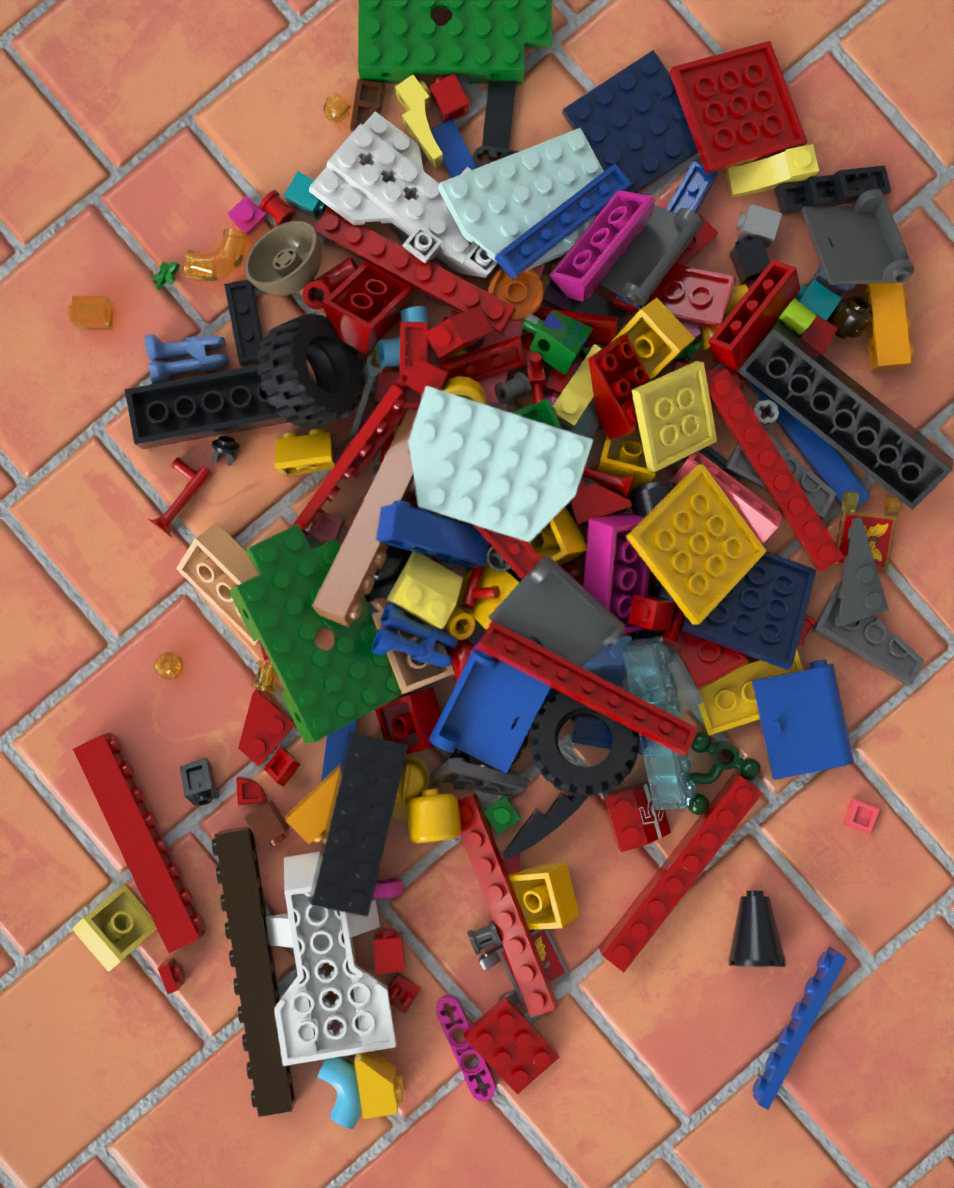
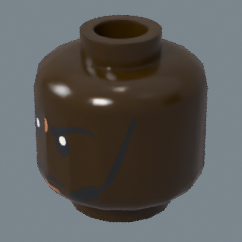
(851, 317)

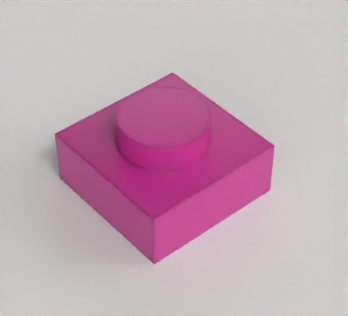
(247, 215)

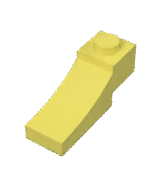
(415, 100)
(766, 174)
(576, 394)

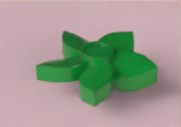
(166, 274)
(687, 352)

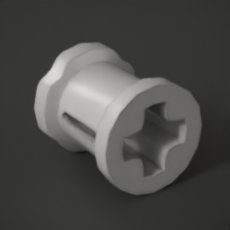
(762, 406)

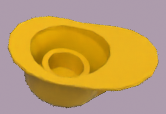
(412, 783)

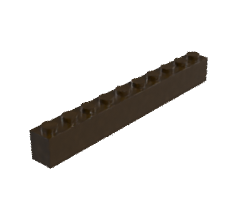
(254, 969)

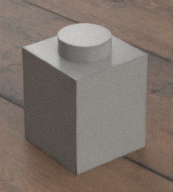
(758, 223)

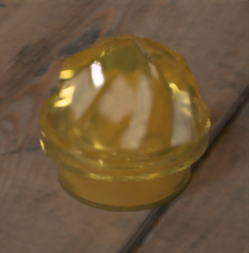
(336, 108)
(168, 666)

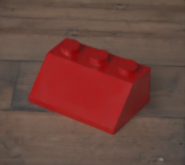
(367, 305)

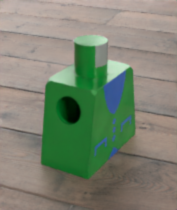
(557, 338)

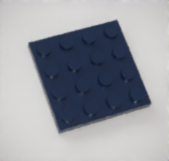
(635, 122)
(762, 611)

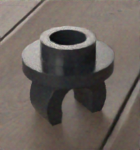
(227, 446)

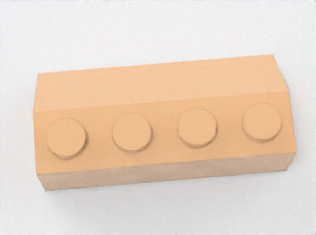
(215, 566)

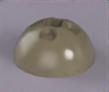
(284, 259)

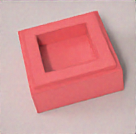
(327, 527)
(861, 815)

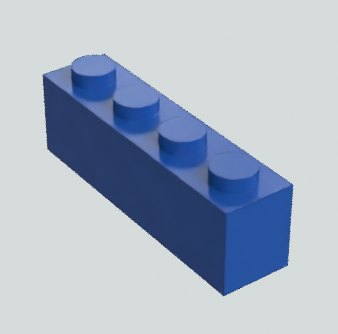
(432, 535)

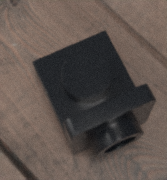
(198, 782)

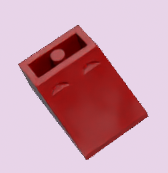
(614, 375)

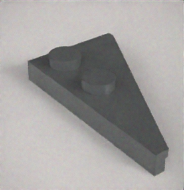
(861, 586)

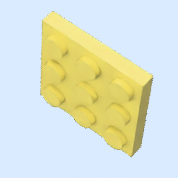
(674, 416)

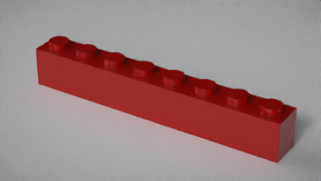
(140, 842)
(679, 872)

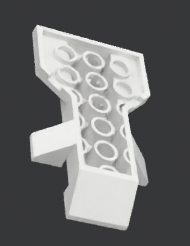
(363, 196)
(317, 938)

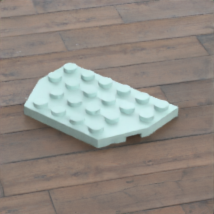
(516, 192)
(492, 465)

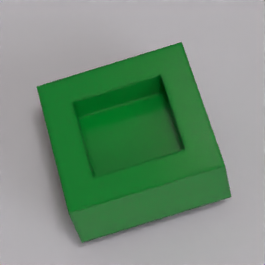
(501, 814)

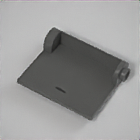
(859, 241)
(652, 254)
(558, 613)

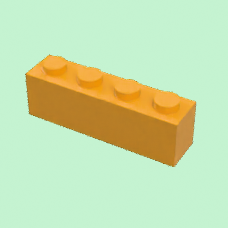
(889, 326)
(312, 812)

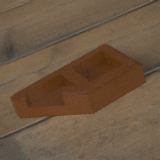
(367, 100)

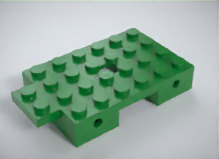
(479, 40)
(320, 685)

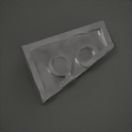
(483, 776)

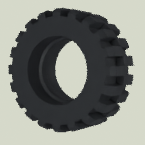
(287, 375)
(564, 774)

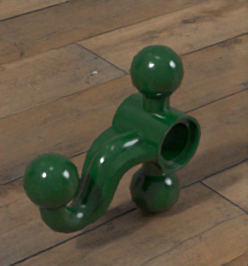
(748, 768)

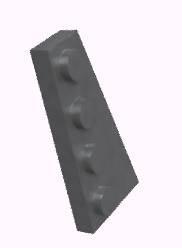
(815, 489)
(869, 641)

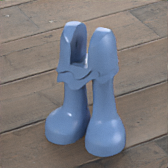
(193, 345)

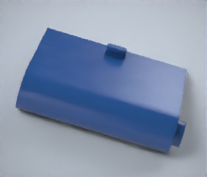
(484, 708)
(803, 721)

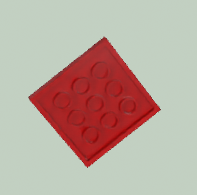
(738, 106)

